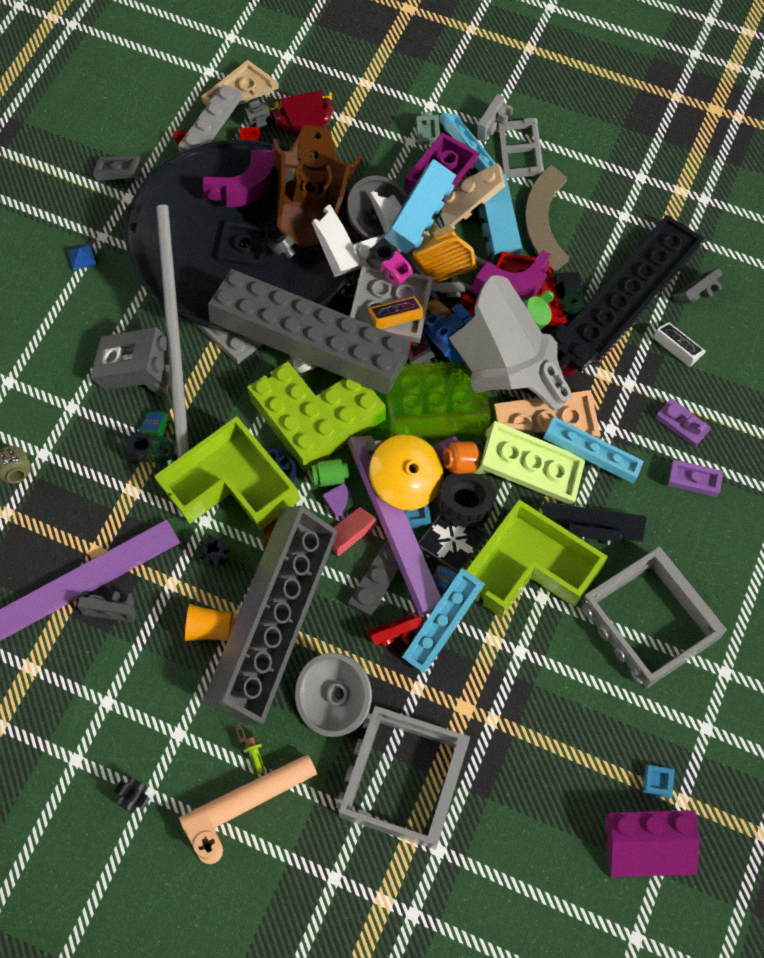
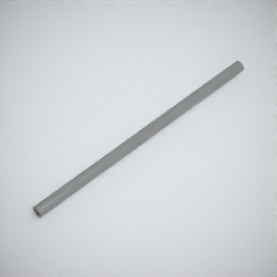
(172, 328)

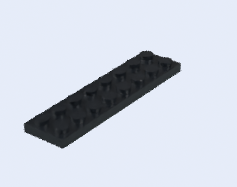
(635, 285)

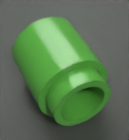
(330, 472)

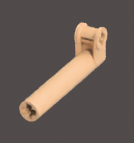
(200, 822)

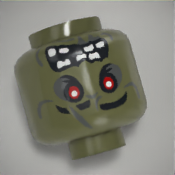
(13, 464)

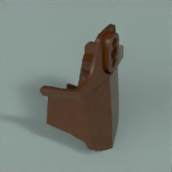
(309, 183)

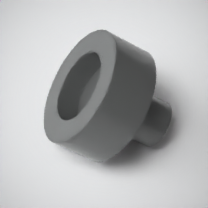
(283, 245)

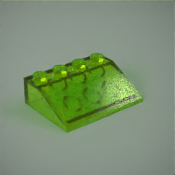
(436, 402)

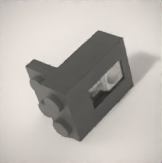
(133, 360)

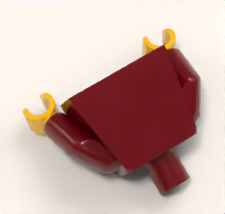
(302, 110)

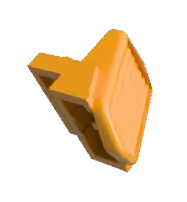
(444, 254)

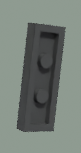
(375, 582)

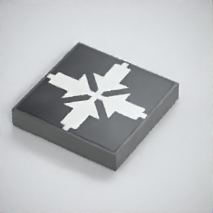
(452, 544)

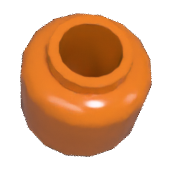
(462, 457)

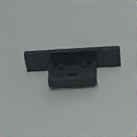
(597, 523)

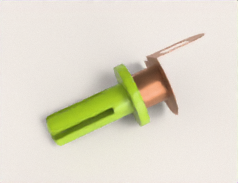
(252, 748)

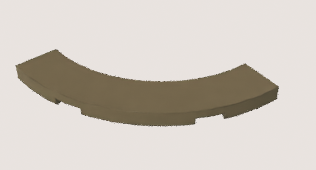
(537, 217)

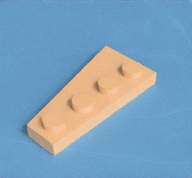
(535, 415)

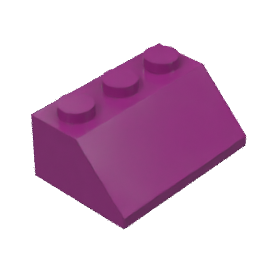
(450, 154)
(652, 843)

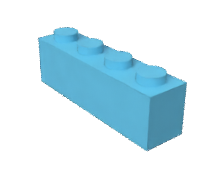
(420, 206)
(500, 225)

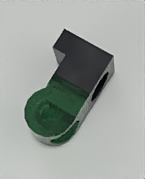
(571, 292)
(150, 449)

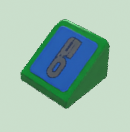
(155, 423)

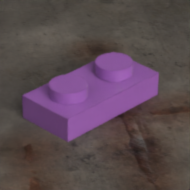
(695, 478)

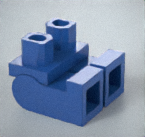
(440, 330)

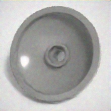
(319, 696)

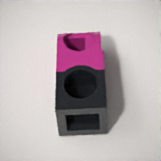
(389, 262)

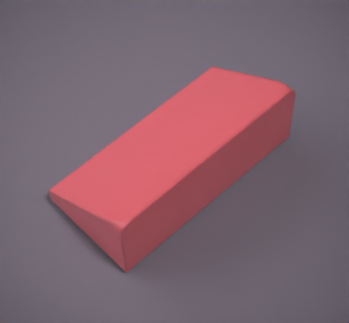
(352, 530)

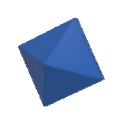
(82, 257)

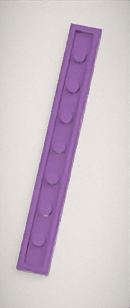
(399, 535)
(86, 578)

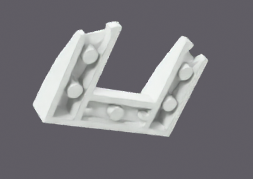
(336, 244)

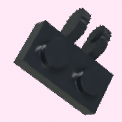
(572, 349)

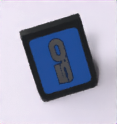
(443, 578)

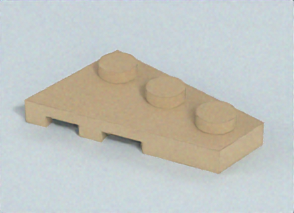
(248, 80)
(472, 192)

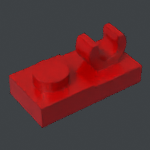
(404, 625)

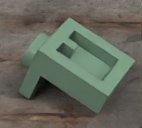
(427, 128)

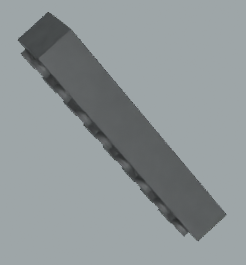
(309, 331)
(271, 616)

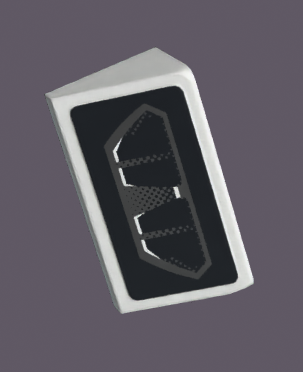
(678, 344)

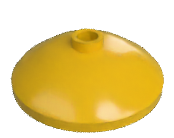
(393, 479)

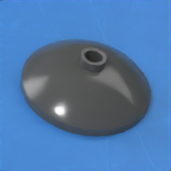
(360, 206)

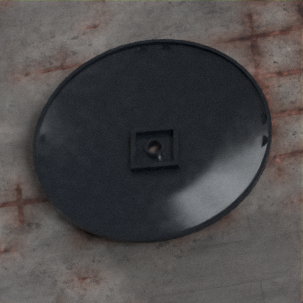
(209, 232)

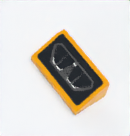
(396, 313)

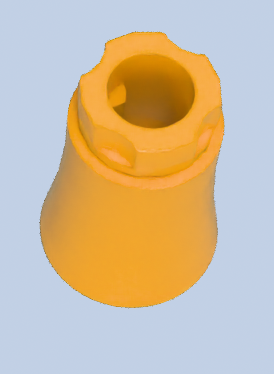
(208, 624)

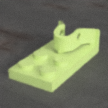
(531, 463)

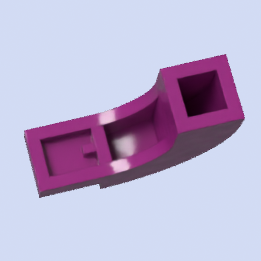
(245, 187)
(525, 283)

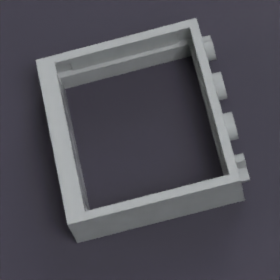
(683, 593)
(363, 751)

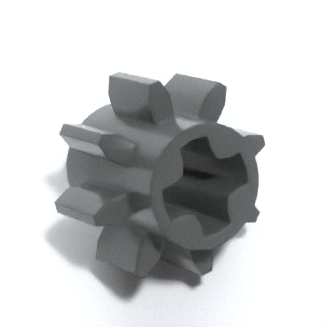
(257, 113)

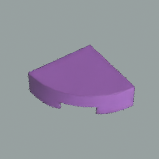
(337, 499)

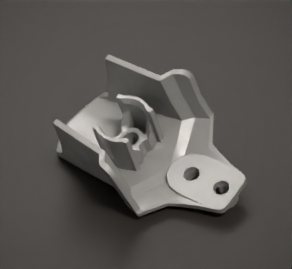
(508, 347)

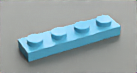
(457, 129)
(593, 449)
(443, 620)

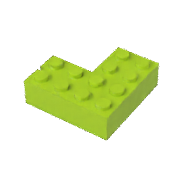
(313, 424)
(226, 465)
(535, 549)

